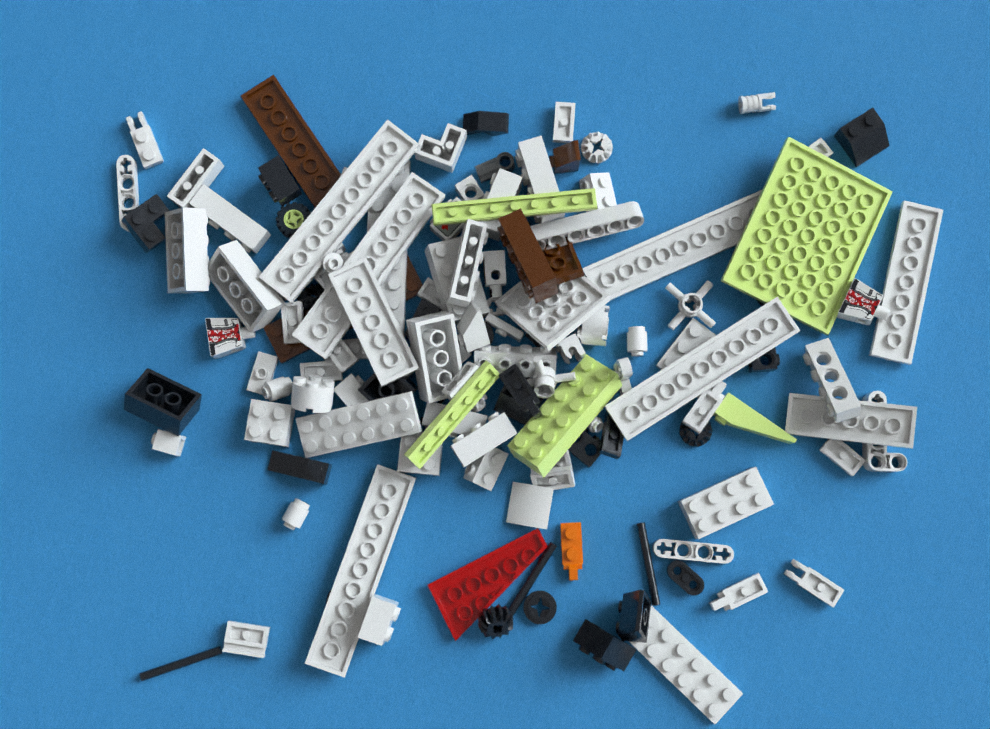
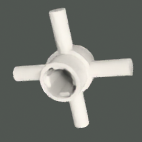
(684, 311)
(545, 380)

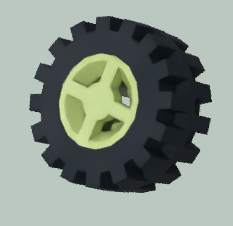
(291, 214)

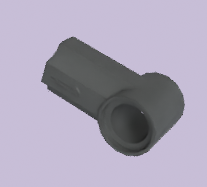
(487, 169)

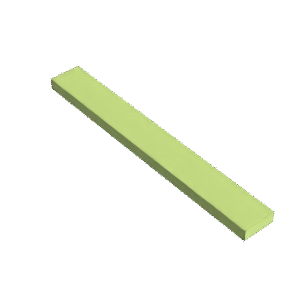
(530, 205)

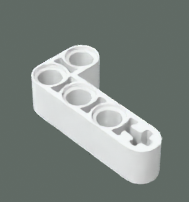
(880, 451)

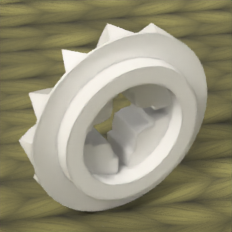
(599, 155)

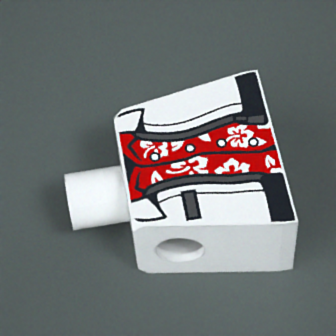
(862, 304)
(226, 336)

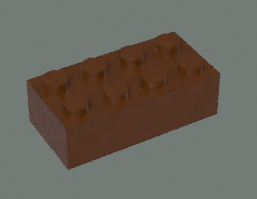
(527, 256)

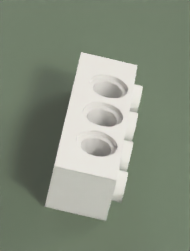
(838, 408)

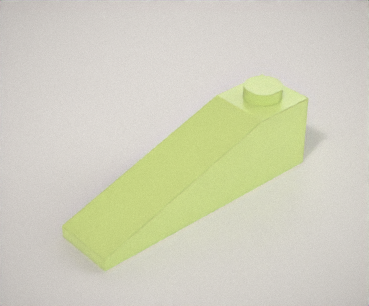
(741, 416)

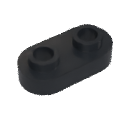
(685, 577)

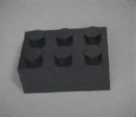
(162, 401)

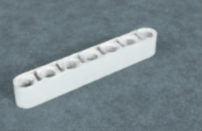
(589, 225)

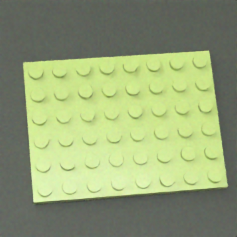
(807, 235)

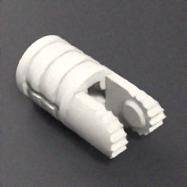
(754, 103)

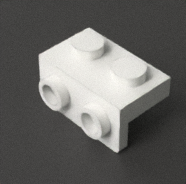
(603, 187)
(486, 469)

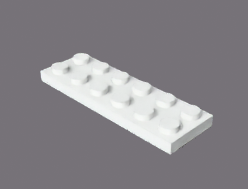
(373, 321)
(359, 424)
(876, 425)
(687, 668)

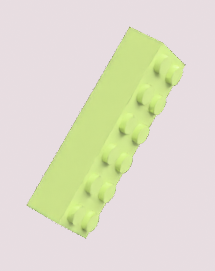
(565, 416)

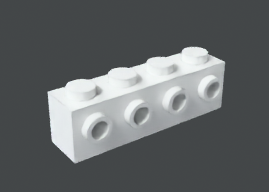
(230, 219)
(467, 263)
(505, 356)

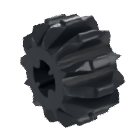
(495, 621)

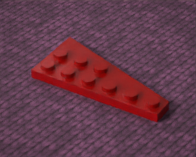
(478, 584)

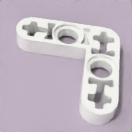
(624, 371)

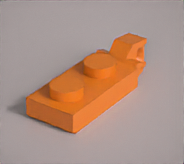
(571, 548)

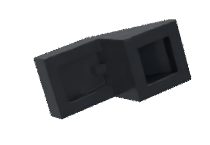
(488, 122)

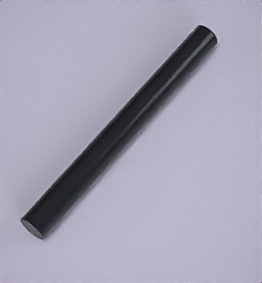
(648, 564)
(532, 578)
(180, 663)

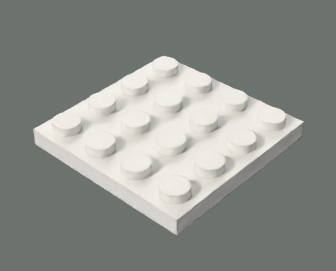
(555, 316)

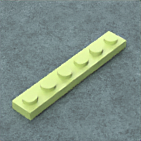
(452, 414)

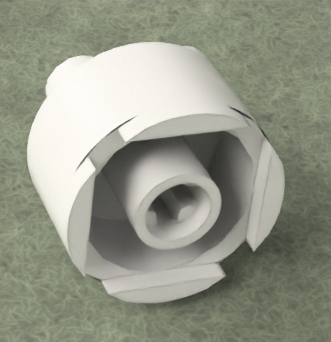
(595, 328)
(312, 394)

